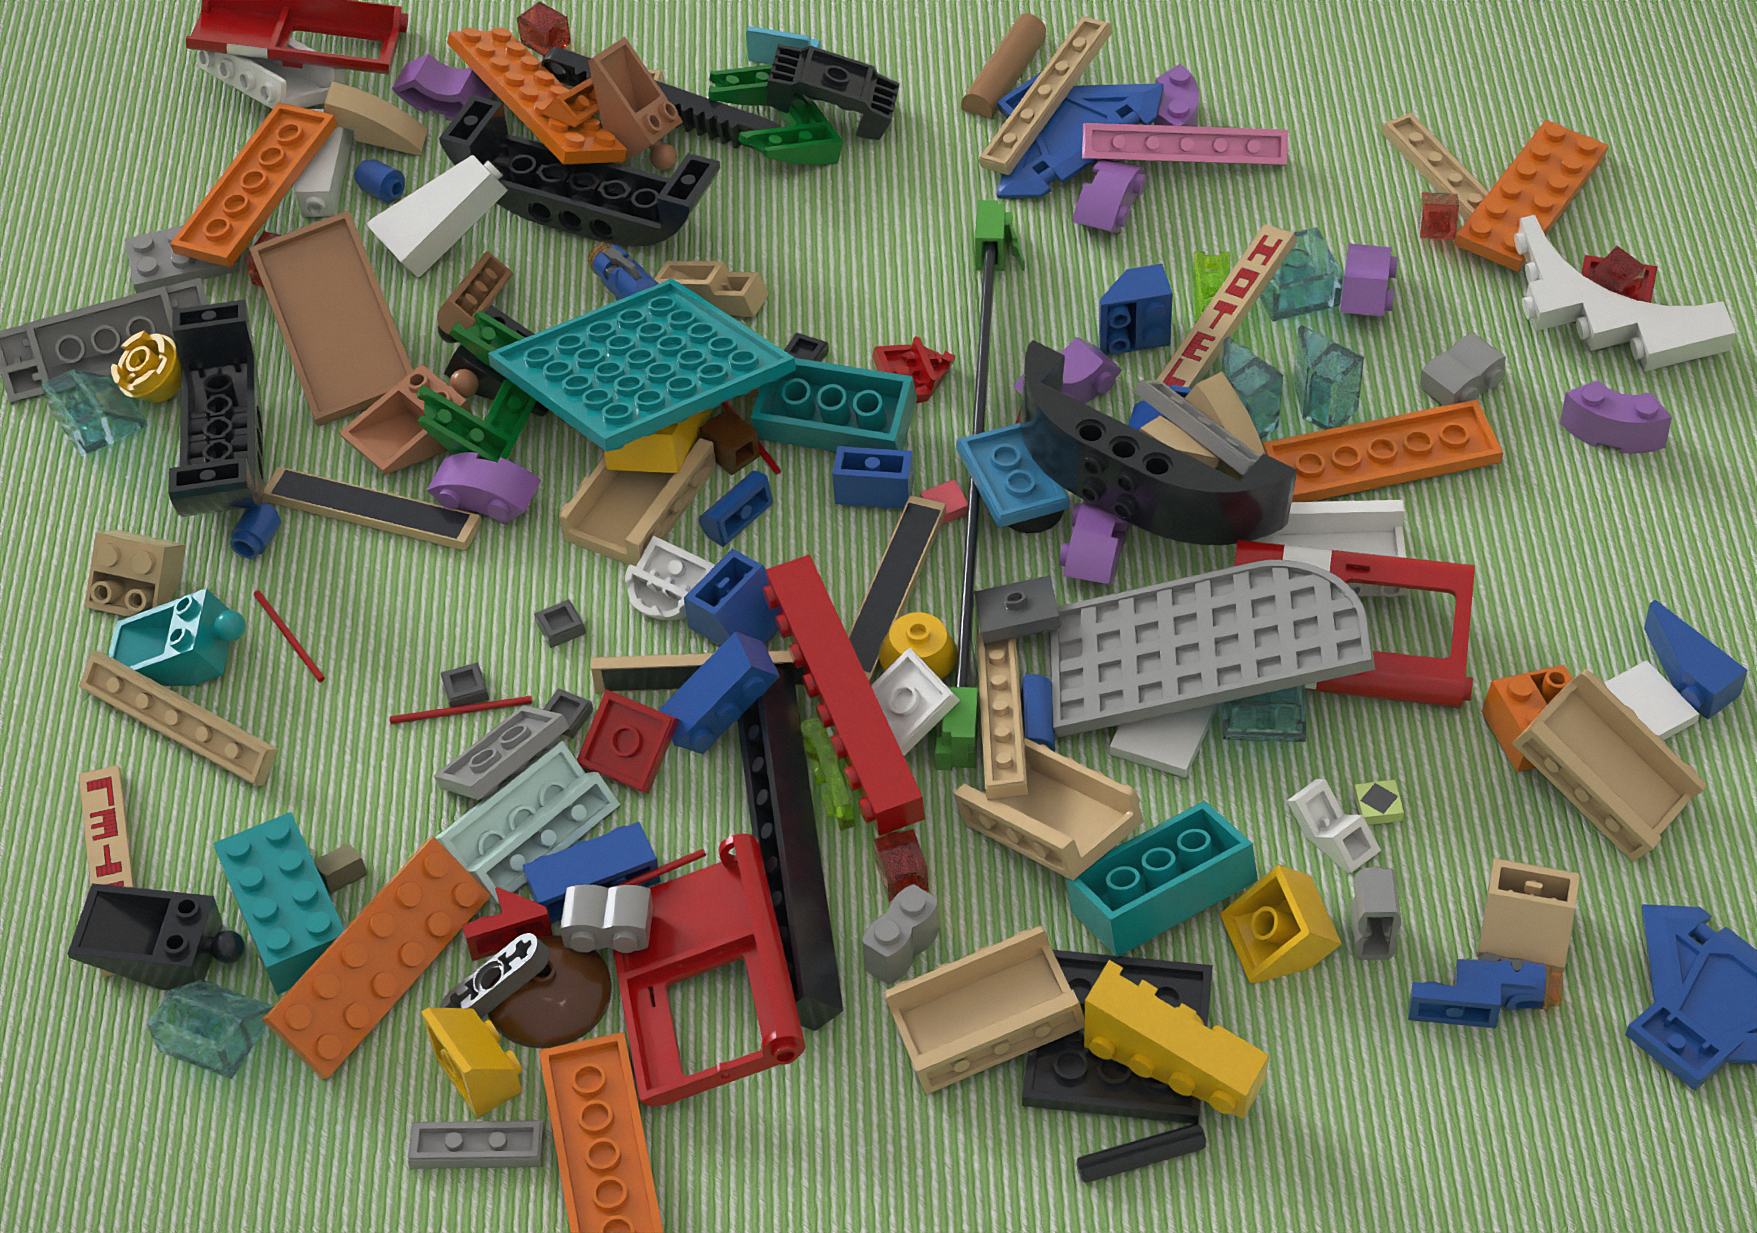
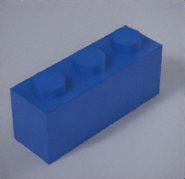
(720, 692)
(597, 862)

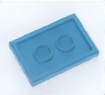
(1009, 477)

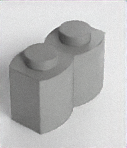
(1463, 371)
(1375, 913)
(607, 918)
(900, 934)

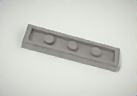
(1197, 425)

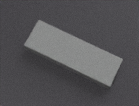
(476, 1144)

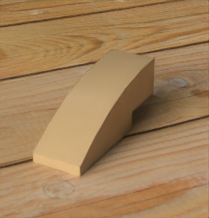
(375, 119)
(729, 291)
(1222, 404)

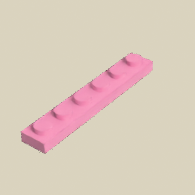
(1184, 144)

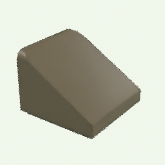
(340, 867)

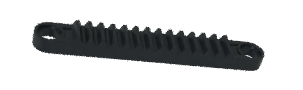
(694, 110)

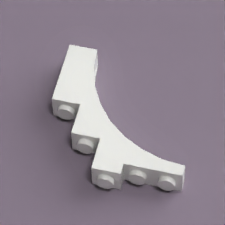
(1656, 332)

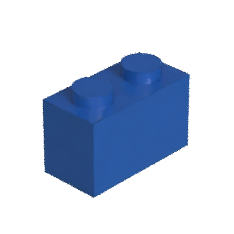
(872, 477)

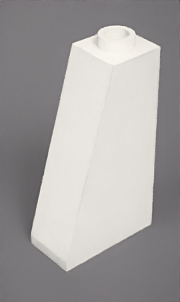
(322, 180)
(438, 213)

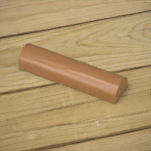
(1005, 66)
(474, 293)

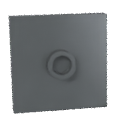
(1017, 609)

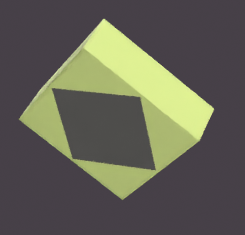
(1379, 802)

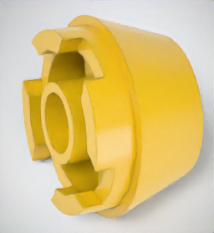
(148, 368)
(926, 637)

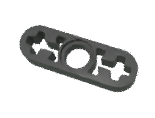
(524, 955)

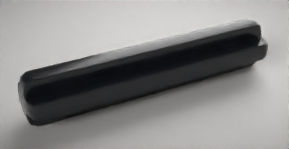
(1141, 1152)

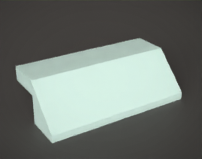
(528, 818)

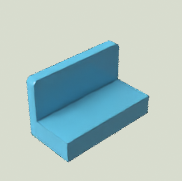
(764, 43)

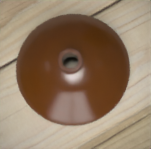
(558, 1006)

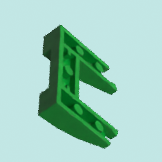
(805, 140)
(463, 431)

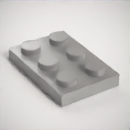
(156, 265)
(502, 752)

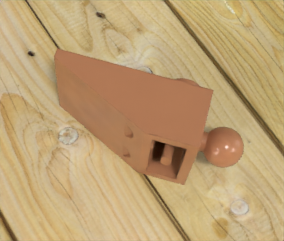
(633, 104)
(390, 428)

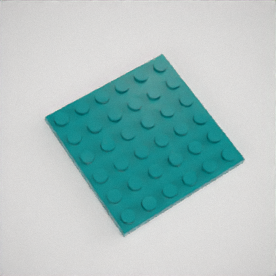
(641, 364)

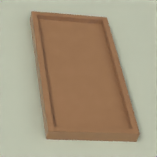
(332, 316)

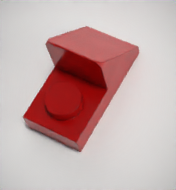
(517, 917)

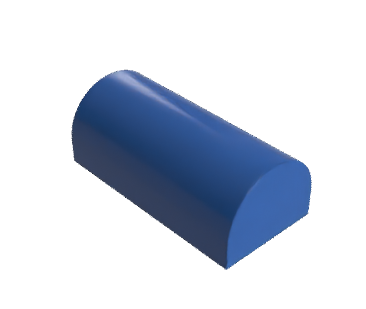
(737, 508)
(1038, 710)

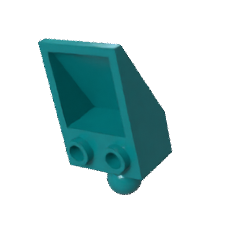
(179, 640)

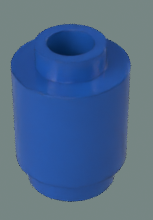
(379, 180)
(255, 530)

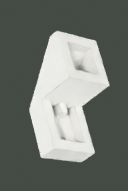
(1337, 834)

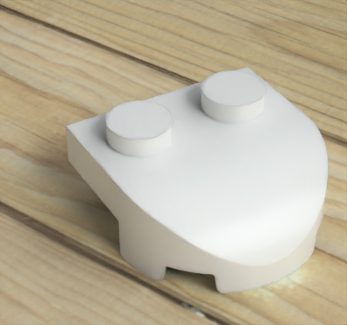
(664, 579)

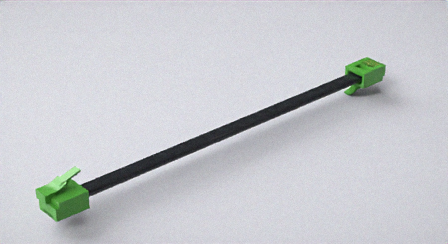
(960, 724)

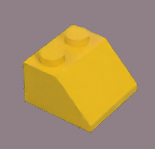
(1280, 926)
(473, 1057)

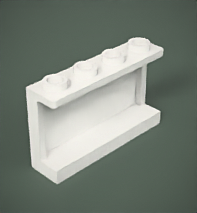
(270, 81)
(1349, 527)

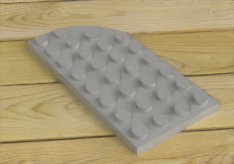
(1203, 643)

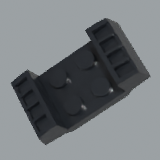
(836, 81)

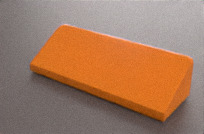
(574, 105)

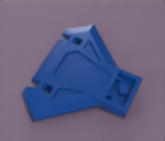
(1058, 146)
(1700, 994)

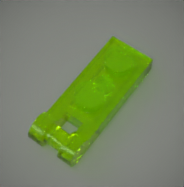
(1208, 283)
(827, 771)

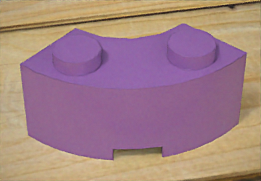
(437, 87)
(1179, 98)
(1109, 197)
(1367, 280)
(1085, 371)
(1616, 419)
(483, 486)
(1093, 544)

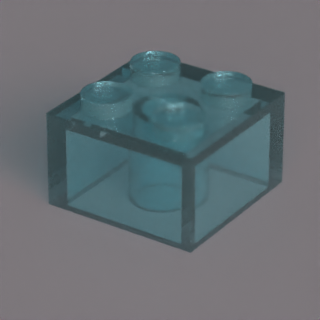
(1305, 280)

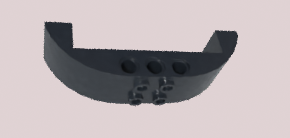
(585, 199)
(219, 411)
(1141, 476)

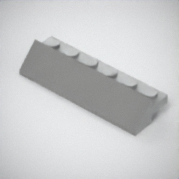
(88, 336)

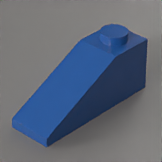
(1693, 663)

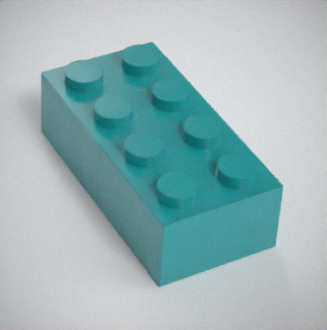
(835, 407)
(1162, 878)
(280, 897)

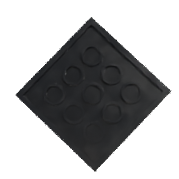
(1074, 1079)

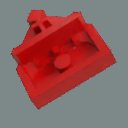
(918, 361)

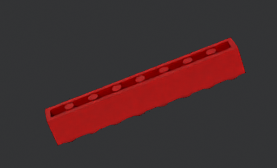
(844, 696)

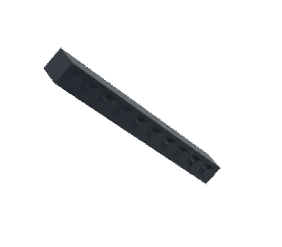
(789, 846)

